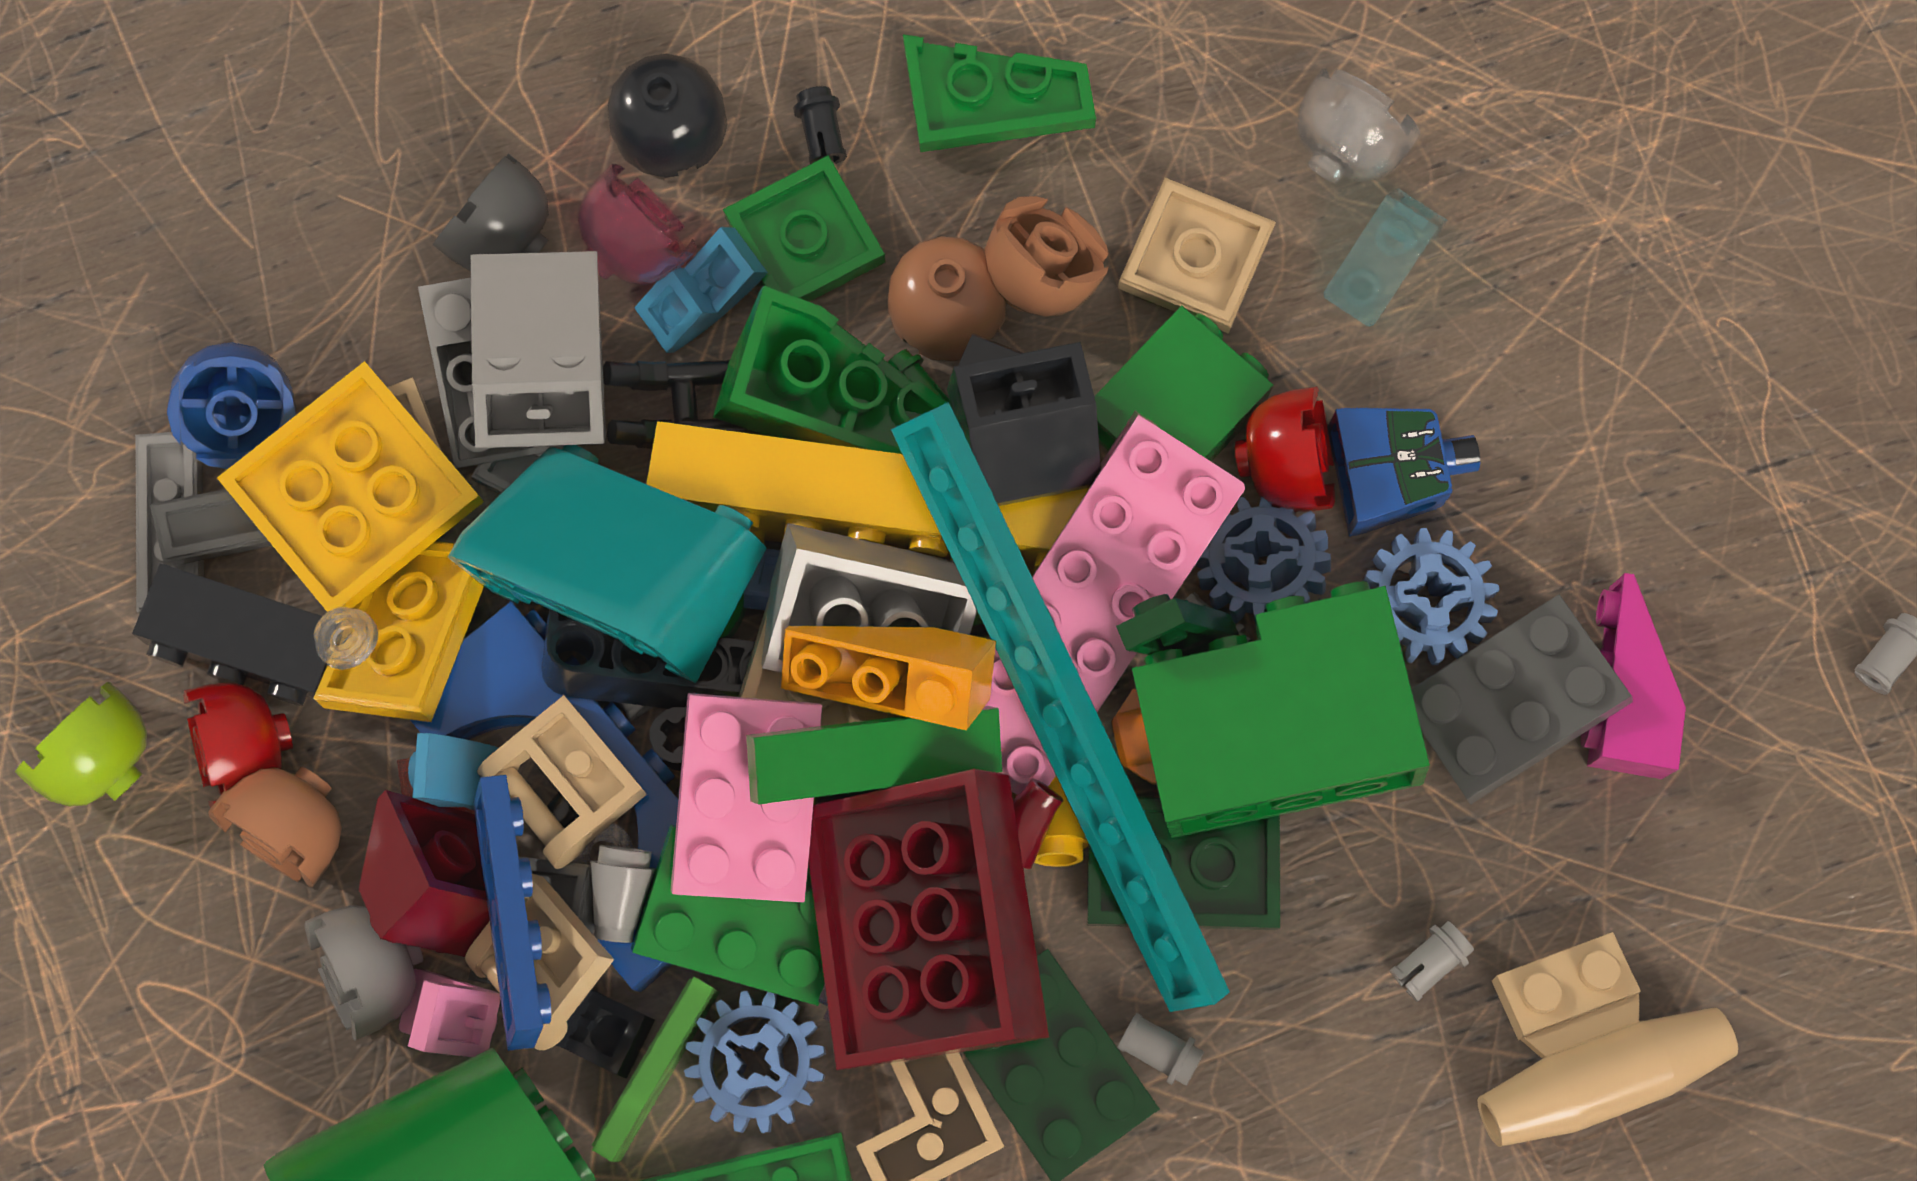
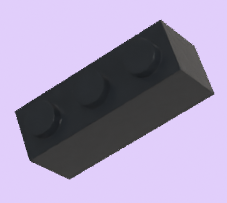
(231, 633)

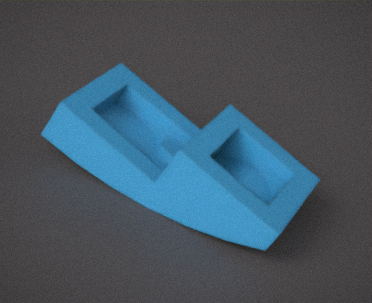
(701, 292)

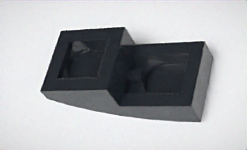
(606, 1033)

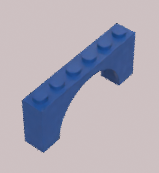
(502, 686)

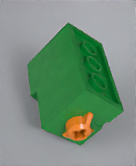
(1279, 721)

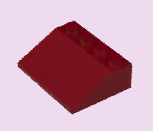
(924, 921)

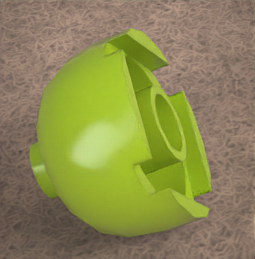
(90, 752)

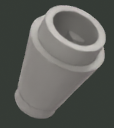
(619, 891)

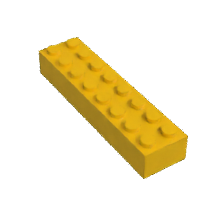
(828, 490)

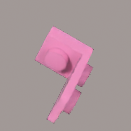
(449, 1016)

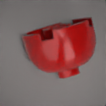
(1288, 451)
(234, 734)

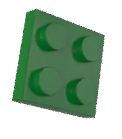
(807, 232)

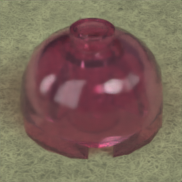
(631, 230)

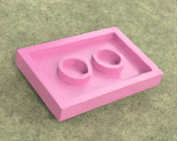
(721, 837)

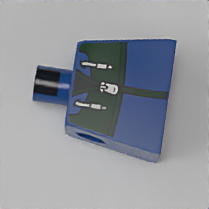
(1394, 464)

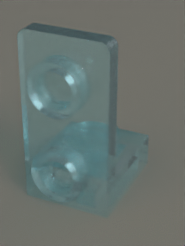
(1383, 256)

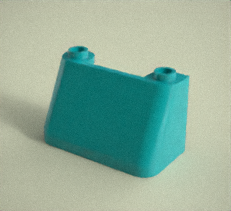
(614, 556)

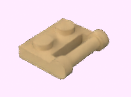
(578, 767)
(569, 960)

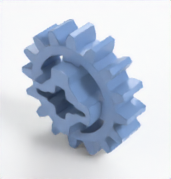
(1254, 535)
(1455, 593)
(738, 1088)

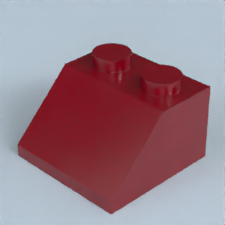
(424, 875)

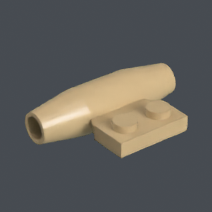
(1594, 1052)

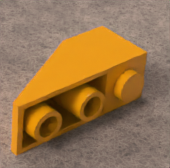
(893, 670)

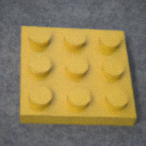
(350, 490)

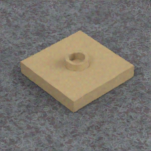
(1196, 254)

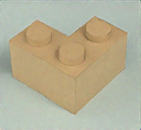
(947, 1129)

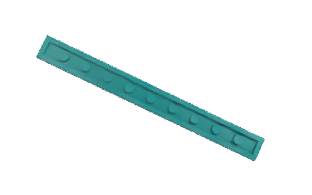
(1060, 709)

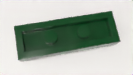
(1174, 624)

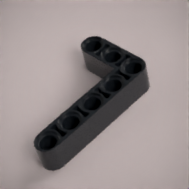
(608, 680)

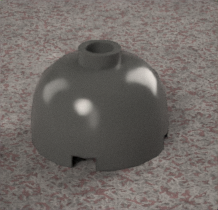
(499, 216)

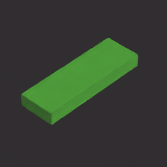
(654, 1070)

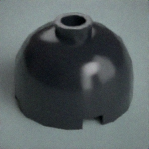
(666, 115)

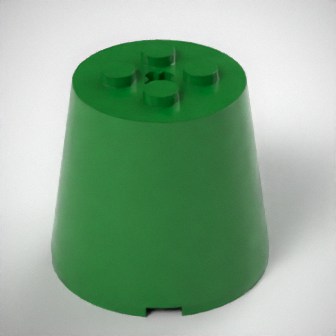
(451, 1127)

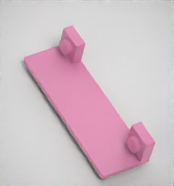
(1122, 545)

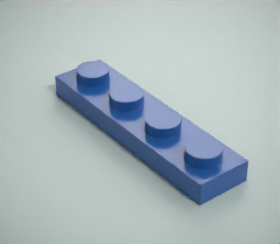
(514, 938)

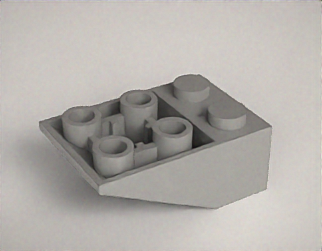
(448, 328)
(536, 349)

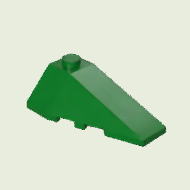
(814, 380)

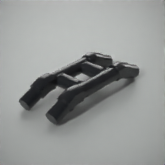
(661, 376)

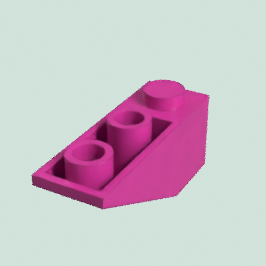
(1648, 731)

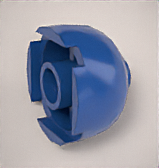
(228, 402)

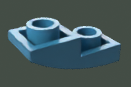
(446, 769)

